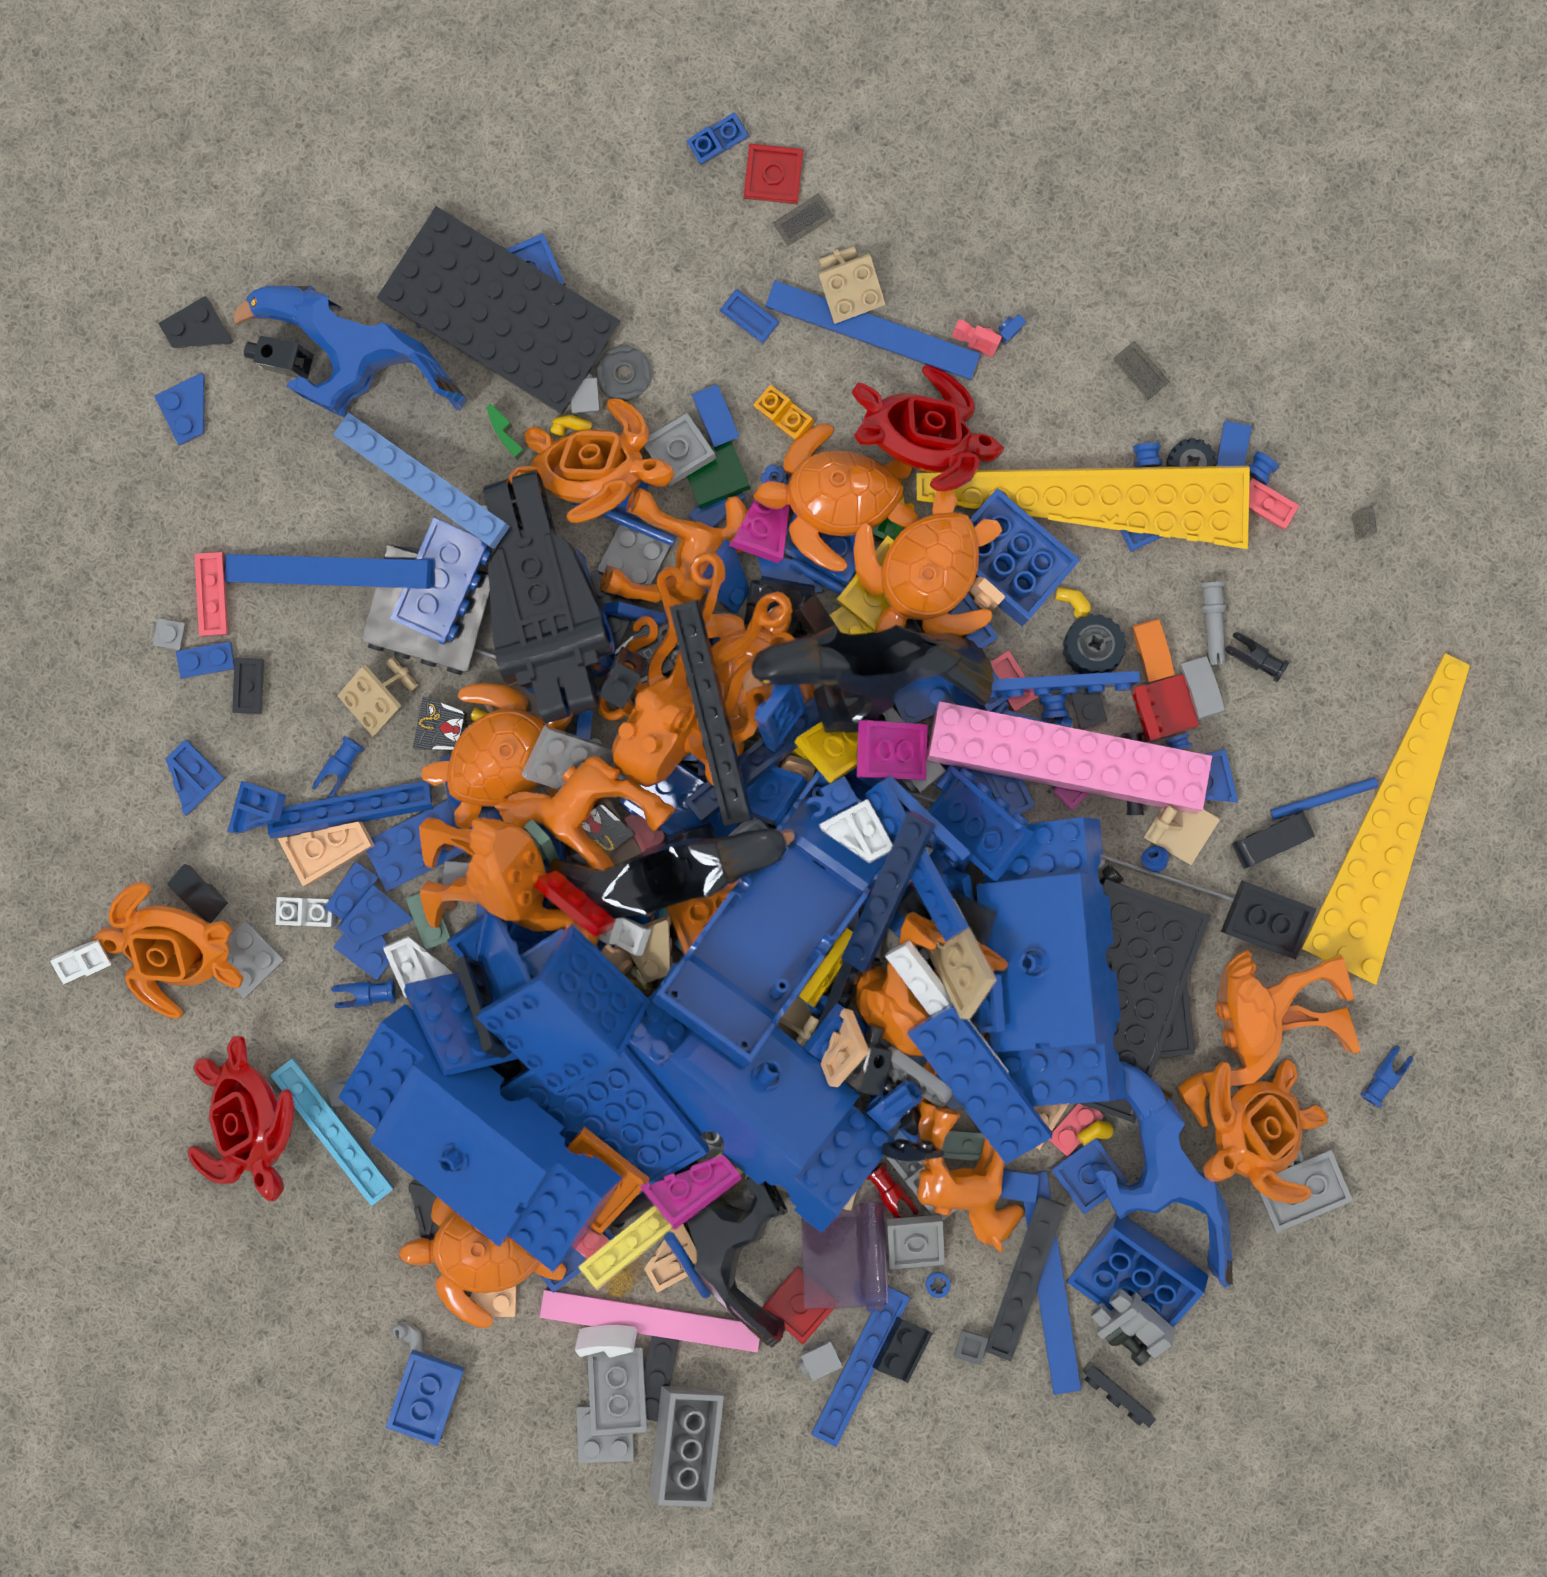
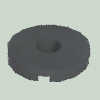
(629, 388)

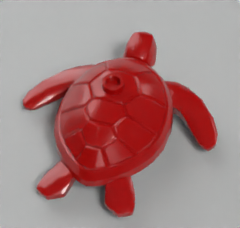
(927, 430)
(245, 1121)

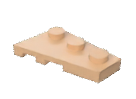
(325, 850)

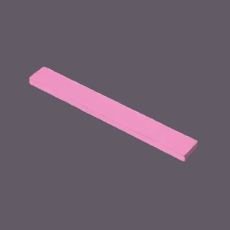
(648, 1320)

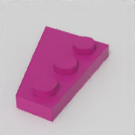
(763, 532)
(687, 1193)

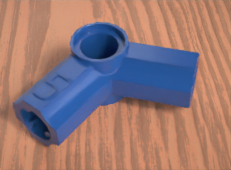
(889, 1108)

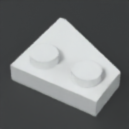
(859, 832)
(412, 962)

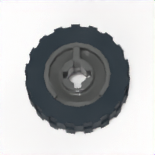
(1098, 630)

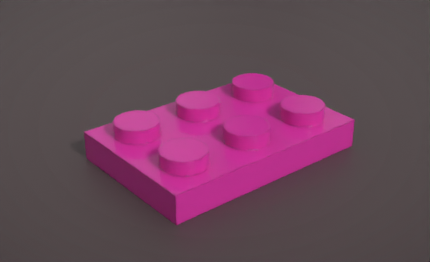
(892, 750)

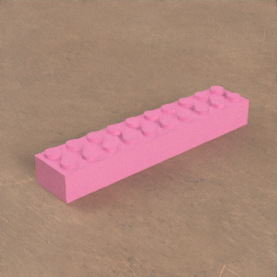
(1069, 758)

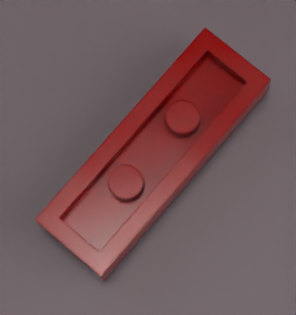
(575, 903)

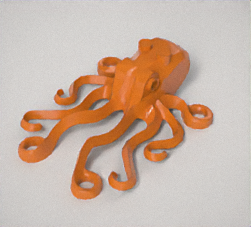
(664, 720)

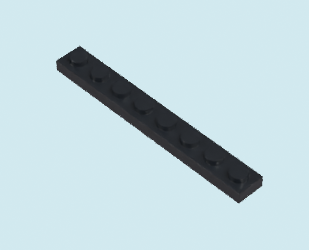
(711, 712)

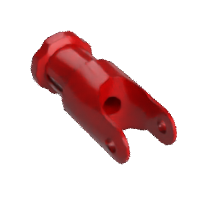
(889, 1190)

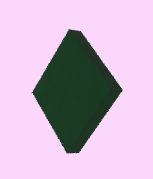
(719, 478)

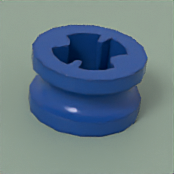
(1179, 742)
(945, 1288)

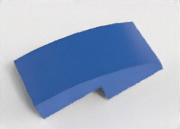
(718, 138)
(715, 415)

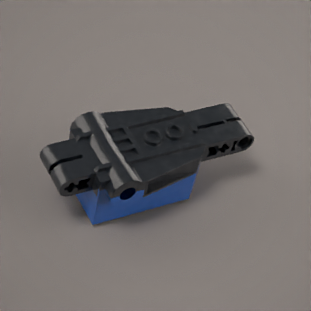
(544, 605)

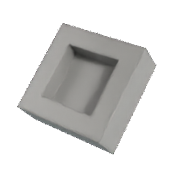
(169, 634)

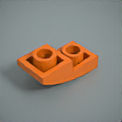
(1153, 650)

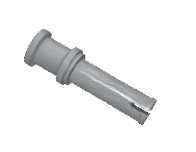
(1213, 608)

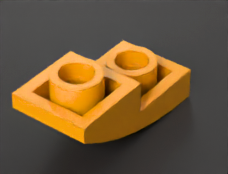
(783, 413)

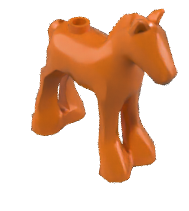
(694, 540)
(574, 802)
(964, 1187)

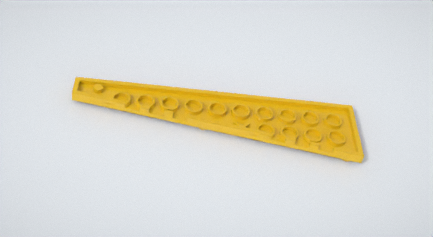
(1162, 501)
(1372, 878)

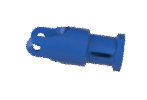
(340, 763)
(366, 993)
(1385, 1079)

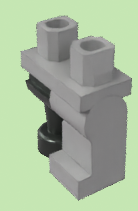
(1130, 1318)

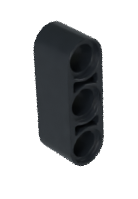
(1273, 840)

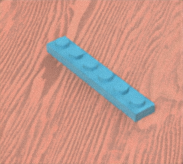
(333, 1132)

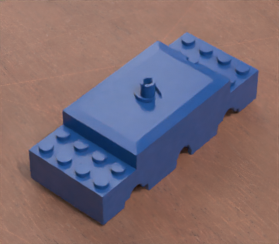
(769, 936)
(1057, 983)
(774, 1114)
(476, 1145)

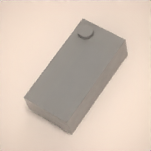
(686, 1446)

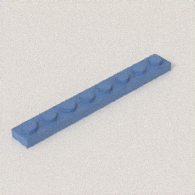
(421, 480)

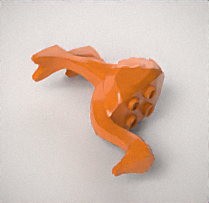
(497, 877)
(890, 1002)
(1258, 1016)

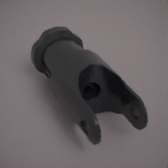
(1258, 657)

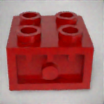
(1164, 707)

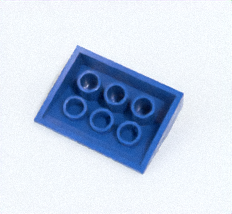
(1022, 560)
(1140, 1264)

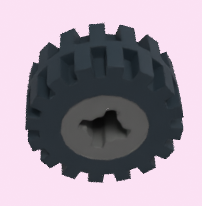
(1194, 450)

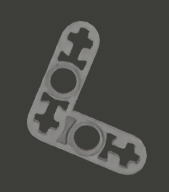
(930, 1086)

